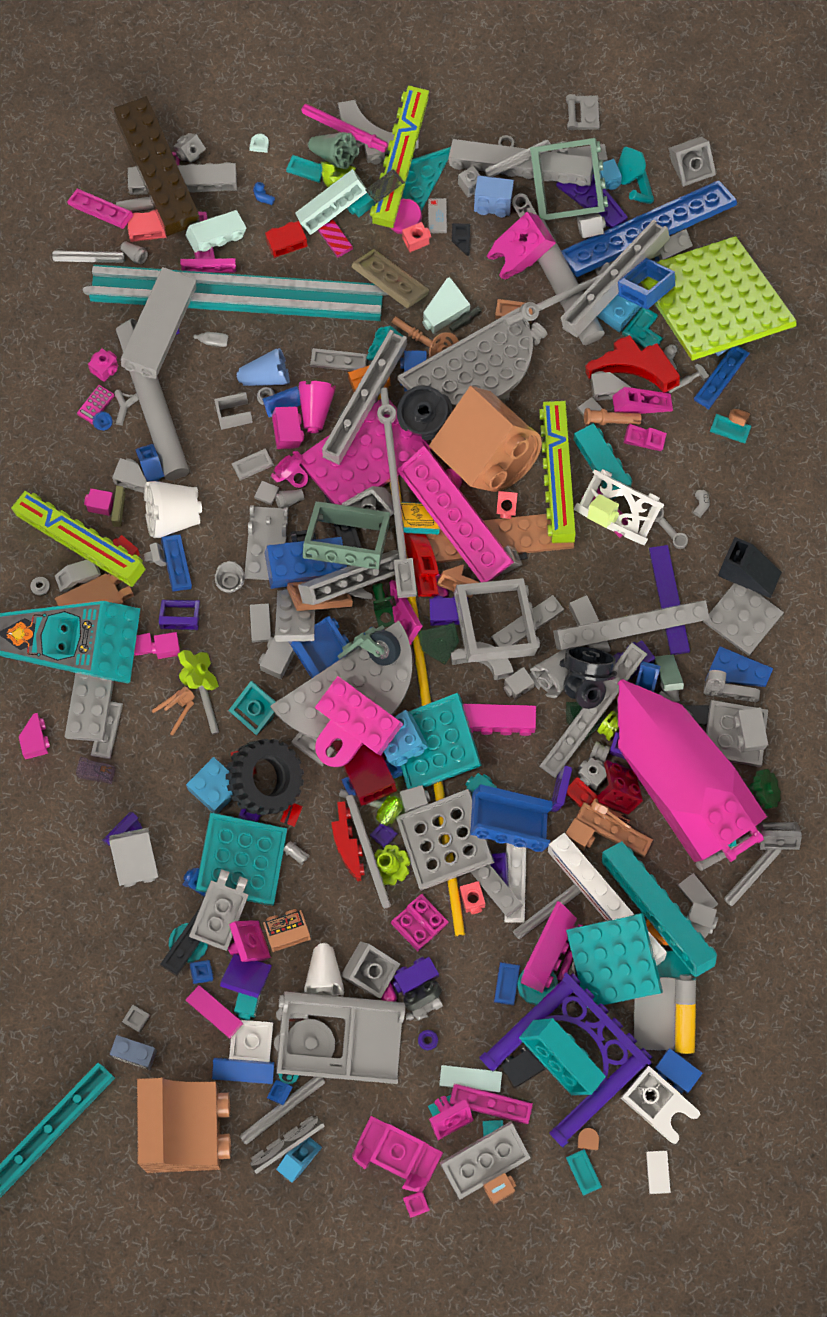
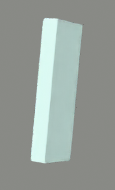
(473, 1078)

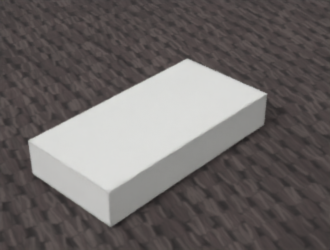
(658, 1172)

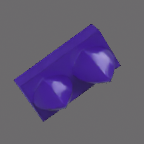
(127, 824)

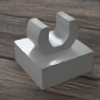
(156, 555)

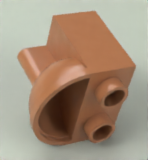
(486, 442)

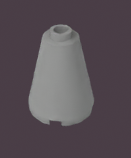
(550, 674)

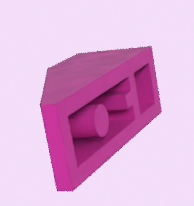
(641, 401)

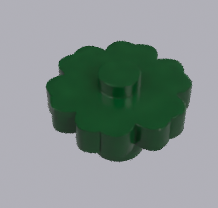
(765, 789)

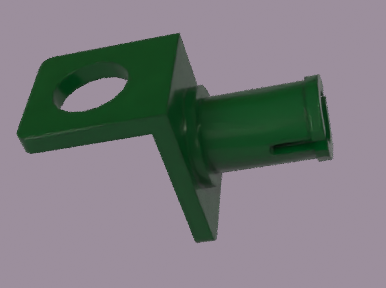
(382, 604)

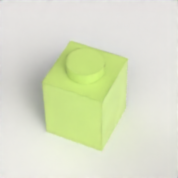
(603, 511)

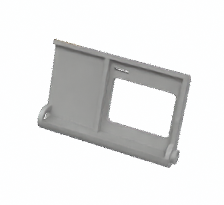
(369, 1042)

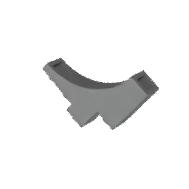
(352, 115)

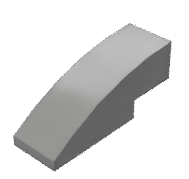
(583, 614)

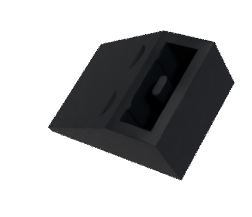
(749, 568)

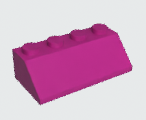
(548, 949)

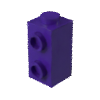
(413, 977)

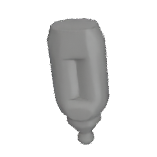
(213, 338)

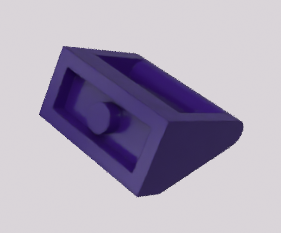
(180, 623)

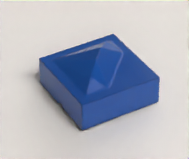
(201, 972)
(279, 1092)

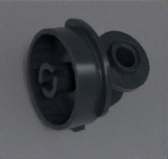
(423, 411)
(587, 674)

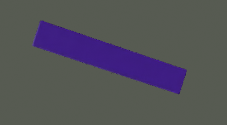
(668, 596)

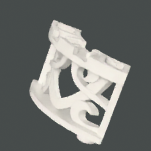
(631, 530)

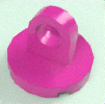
(288, 468)

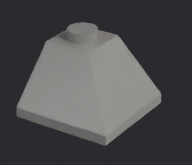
(372, 498)

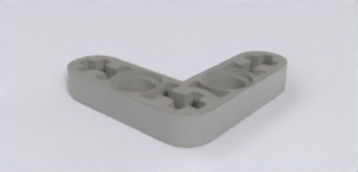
(716, 686)

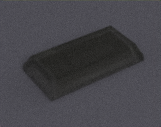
(384, 186)

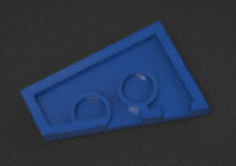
(740, 668)

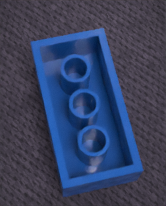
(287, 564)

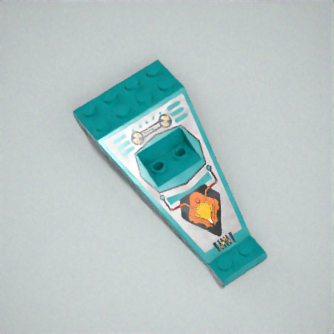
(96, 639)

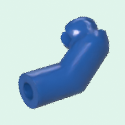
(261, 195)

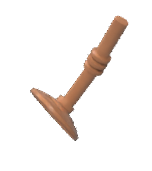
(434, 347)

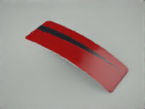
(291, 814)

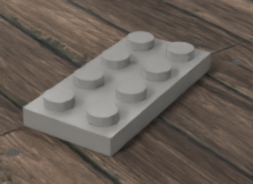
(290, 623)
(89, 708)
(485, 1160)

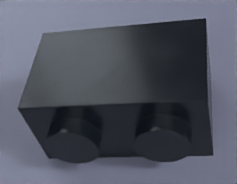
(522, 1067)

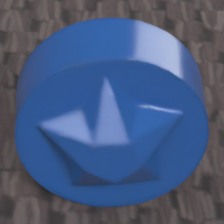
(102, 421)

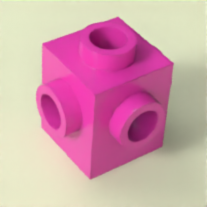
(103, 364)

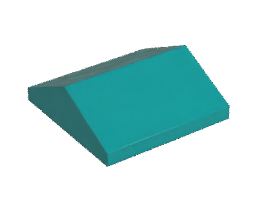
(255, 705)

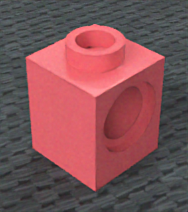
(416, 230)
(506, 496)
(472, 889)

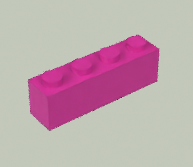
(501, 718)

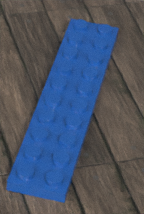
(674, 215)

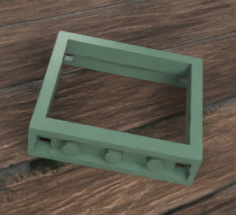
(539, 183)
(350, 517)

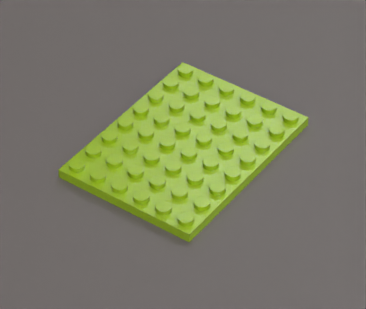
(719, 299)

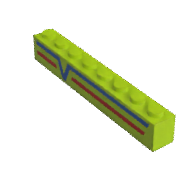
(78, 538)

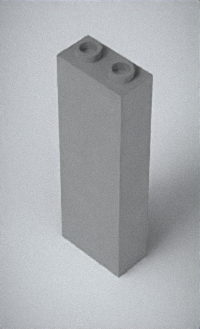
(158, 323)

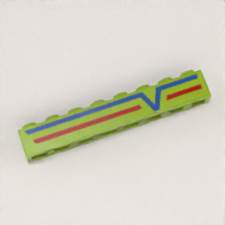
(401, 152)
(558, 472)

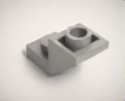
(76, 573)

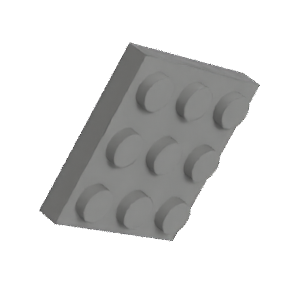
(743, 618)
(723, 734)

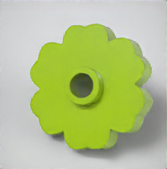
(392, 864)

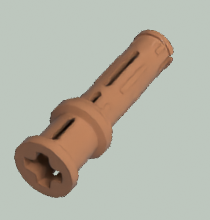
(603, 417)

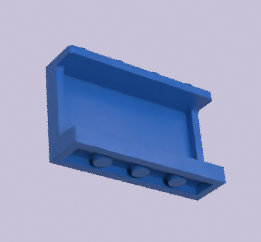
(325, 648)
(510, 818)

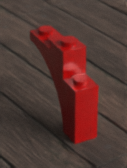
(629, 359)

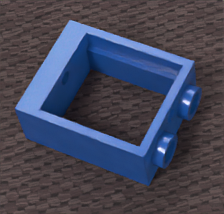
(630, 290)

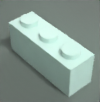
(215, 231)

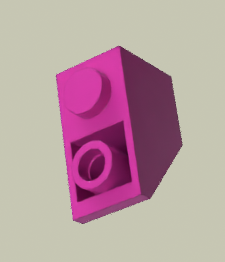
(32, 739)

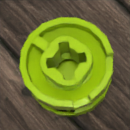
(609, 726)

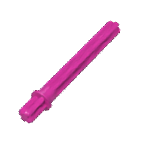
(335, 123)

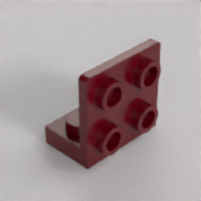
(623, 788)

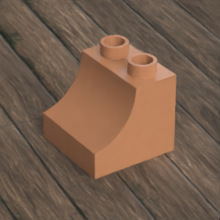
(181, 1125)

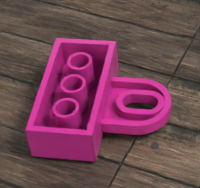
(354, 721)

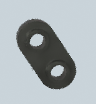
(422, 995)

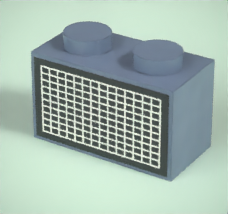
(133, 1052)

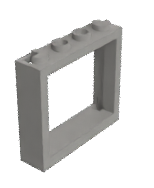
(501, 652)

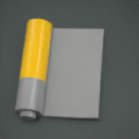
(667, 1017)

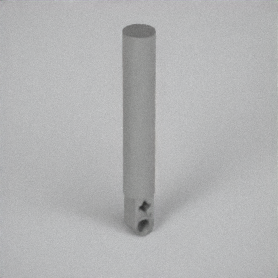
(560, 275)
(156, 415)

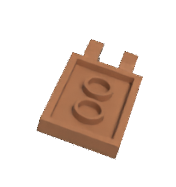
(98, 589)

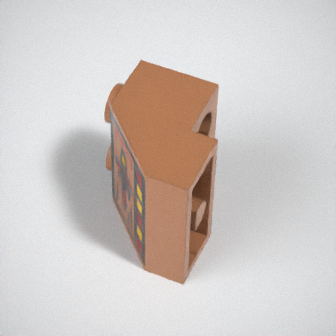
(286, 930)

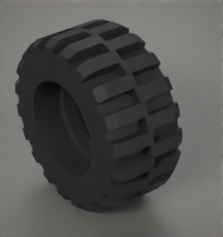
(287, 772)

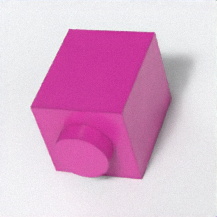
(99, 502)
(166, 645)

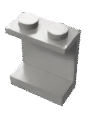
(133, 857)

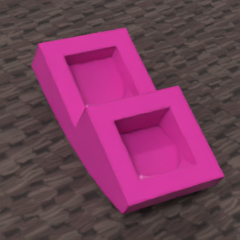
(645, 438)

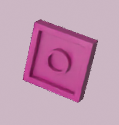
(248, 941)
(450, 1117)

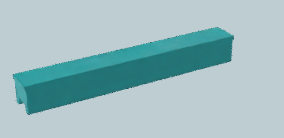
(53, 1126)

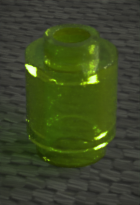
(389, 810)

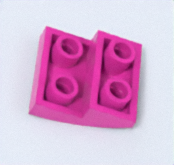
(419, 922)

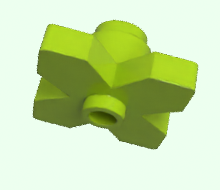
(196, 670)

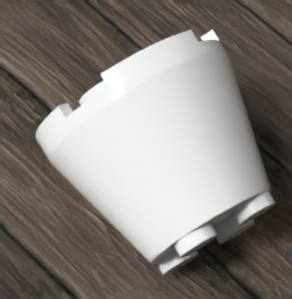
(170, 508)

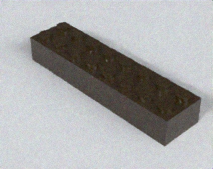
(156, 165)

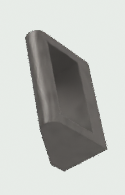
(780, 839)

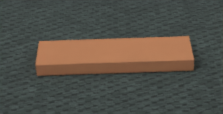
(614, 830)

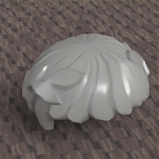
(229, 577)

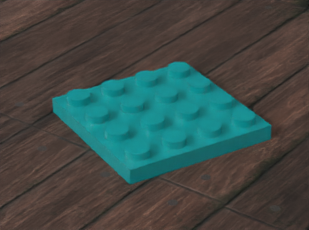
(449, 743)
(245, 851)
(615, 959)

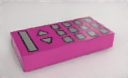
(95, 403)

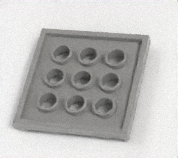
(413, 841)

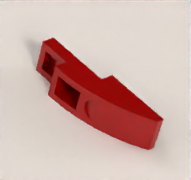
(424, 563)
(347, 848)

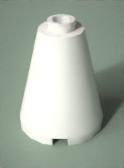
(324, 973)

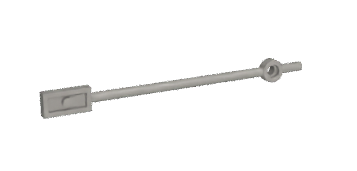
(676, 244)
(403, 567)

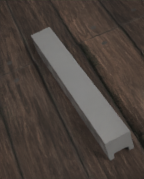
(606, 285)
(364, 397)

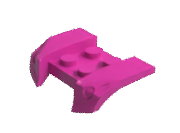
(397, 1153)

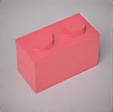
(145, 227)

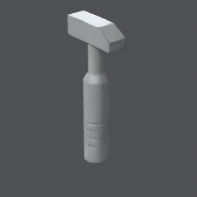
(701, 372)

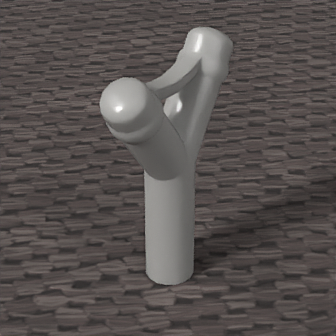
(124, 405)

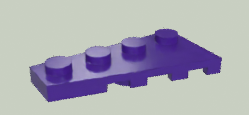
(587, 198)

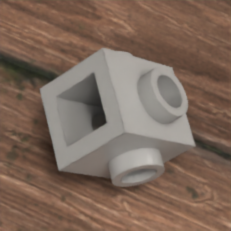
(189, 147)
(592, 773)

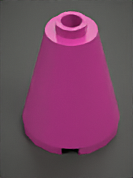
(315, 403)

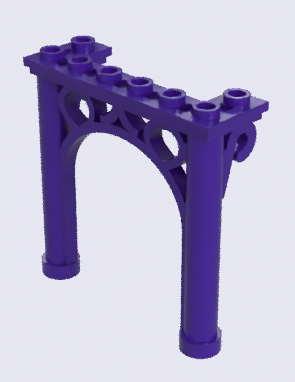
(607, 1087)

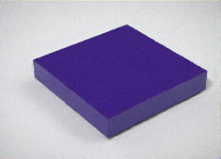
(561, 788)
(246, 976)

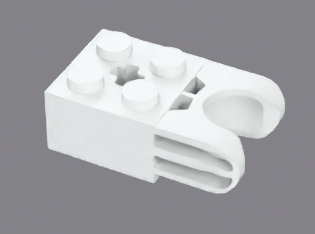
(663, 1107)

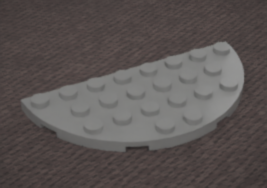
(487, 359)
(380, 683)

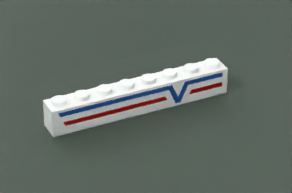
(594, 885)

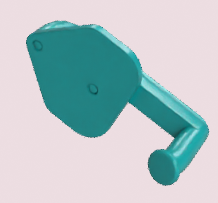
(633, 166)

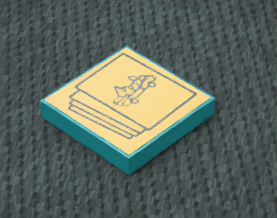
(417, 519)

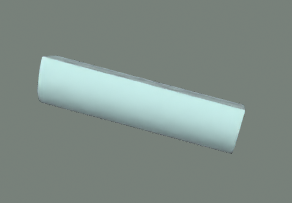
(331, 202)

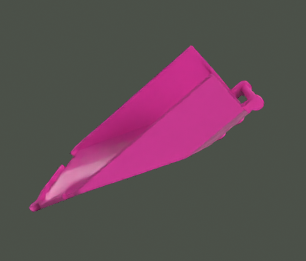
(686, 774)

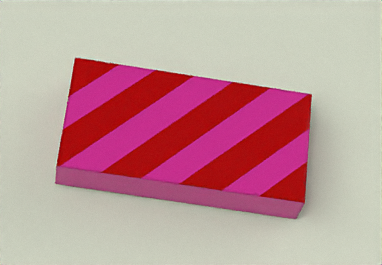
(335, 238)

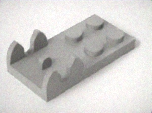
(265, 528)

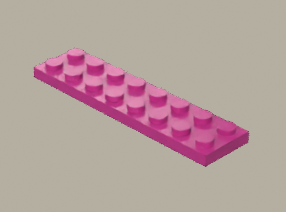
(455, 515)

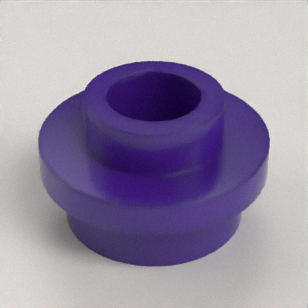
(427, 1033)

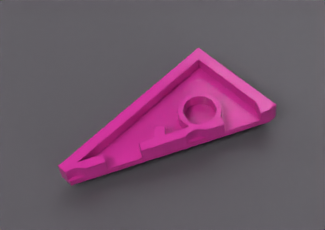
(405, 614)

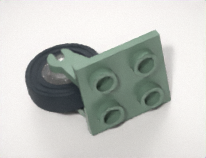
(380, 645)

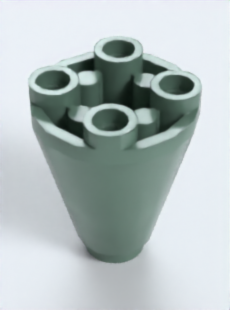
(335, 148)

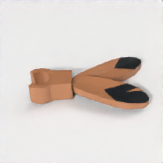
(621, 818)

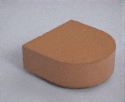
(739, 416)
(588, 1139)

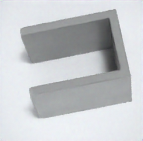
(233, 420)

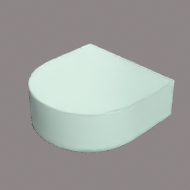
(259, 143)

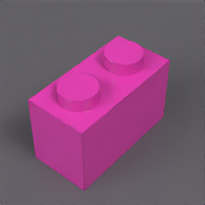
(287, 427)

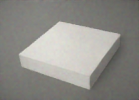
(252, 1041)

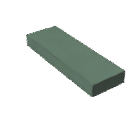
(669, 673)

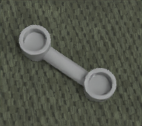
(679, 539)

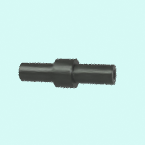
(465, 319)

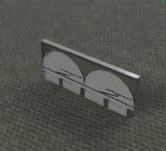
(292, 1139)

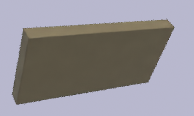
(390, 278)

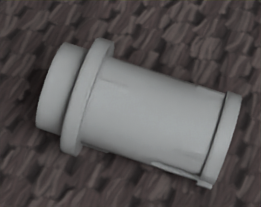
(295, 852)

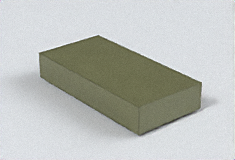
(118, 506)

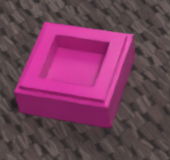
(416, 1204)

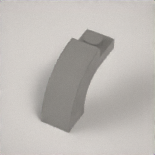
(500, 668)

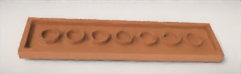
(523, 533)

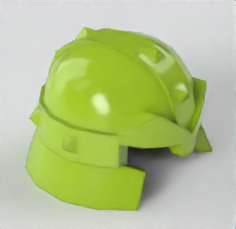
(332, 174)

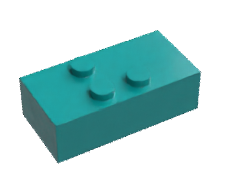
(562, 1056)

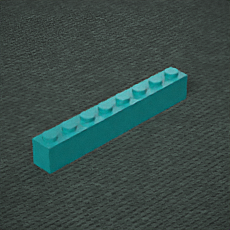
(659, 909)

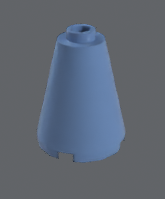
(265, 370)

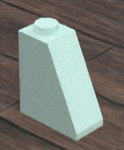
(445, 307)

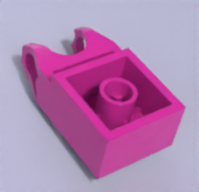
(522, 245)

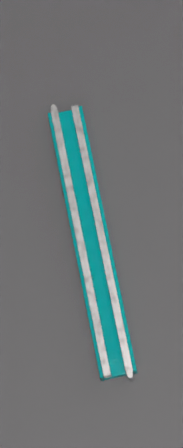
(245, 293)

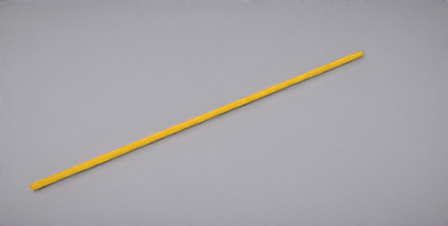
(438, 787)

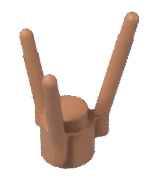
(182, 697)

